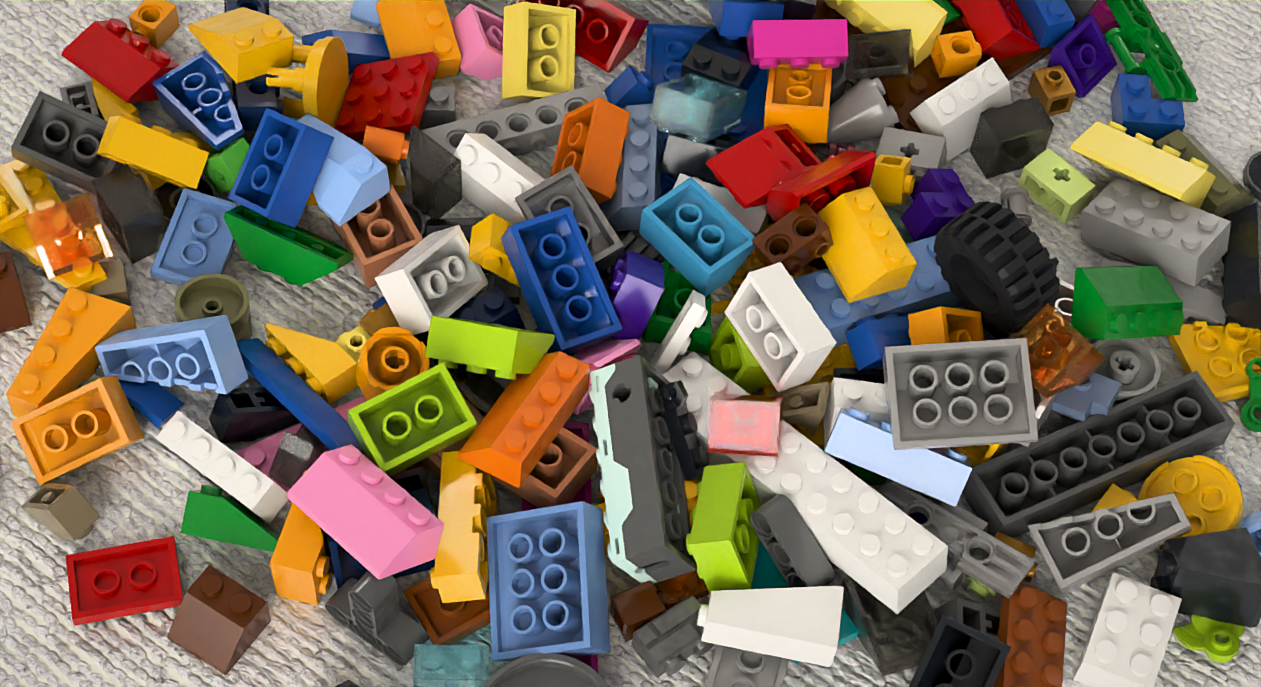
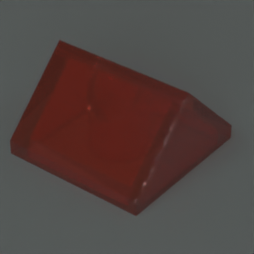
(745, 424)

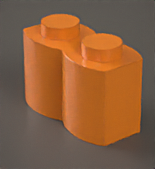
(386, 144)

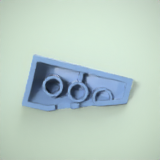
(349, 176)

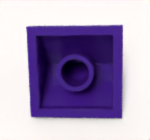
(1083, 56)

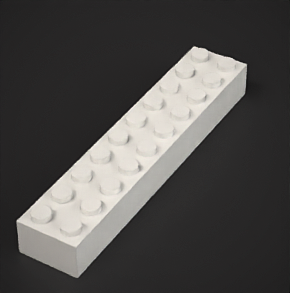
(846, 516)

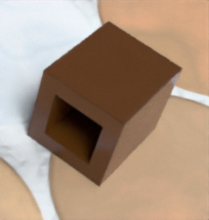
(637, 608)

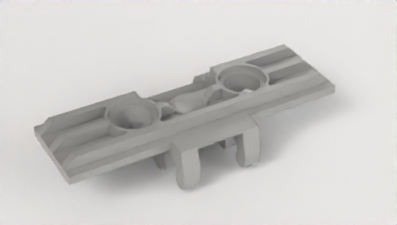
(963, 534)

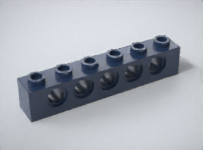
(253, 95)

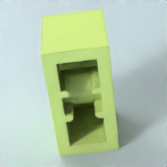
(1056, 185)

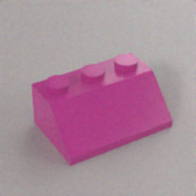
(798, 43)

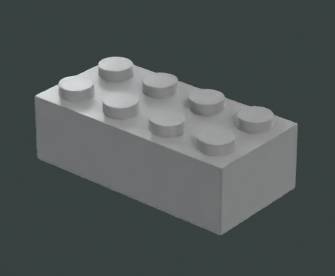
(1155, 230)

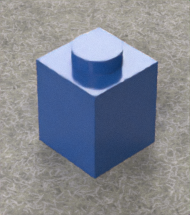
(631, 89)

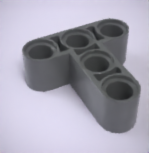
(374, 614)

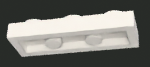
(677, 338)

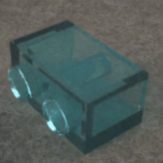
(450, 665)

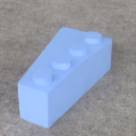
(180, 353)
(870, 445)

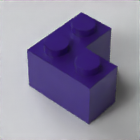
(935, 203)
(635, 293)

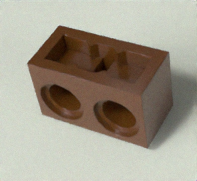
(789, 237)

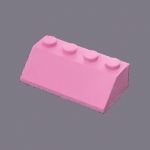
(367, 512)

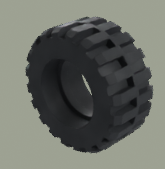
(996, 266)

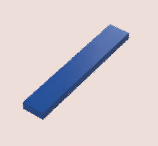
(296, 395)

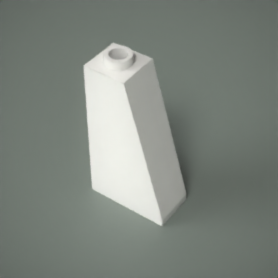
(776, 621)

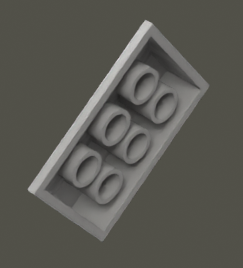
(959, 394)

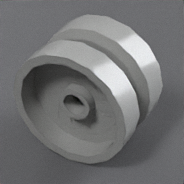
(1131, 364)

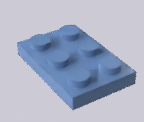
(195, 239)

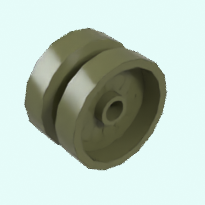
(215, 296)

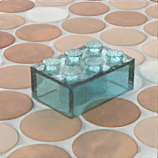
(697, 107)

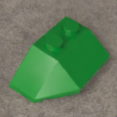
(284, 250)

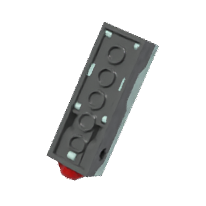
(640, 473)

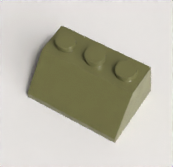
(1225, 193)

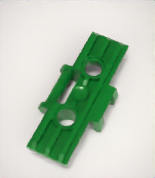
(1142, 35)

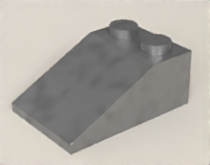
(569, 190)

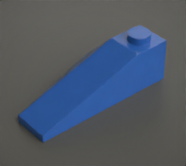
(200, 100)

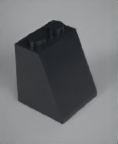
(1213, 576)

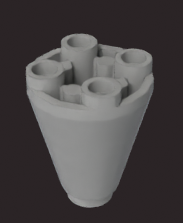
(859, 114)

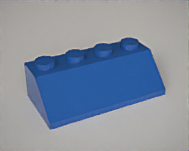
(560, 281)

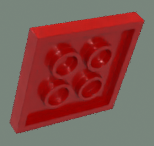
(387, 95)

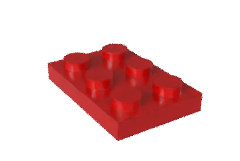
(124, 580)

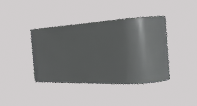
(791, 544)

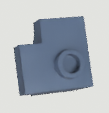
(1089, 398)

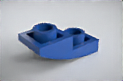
(151, 401)

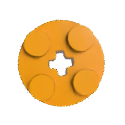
(393, 347)

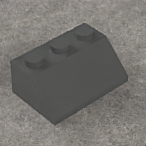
(63, 142)

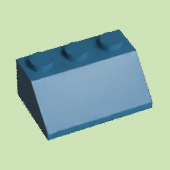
(696, 235)

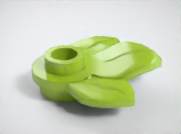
(1214, 637)

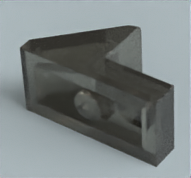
(295, 456)

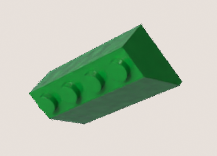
(1125, 303)

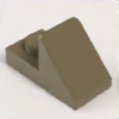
(805, 405)

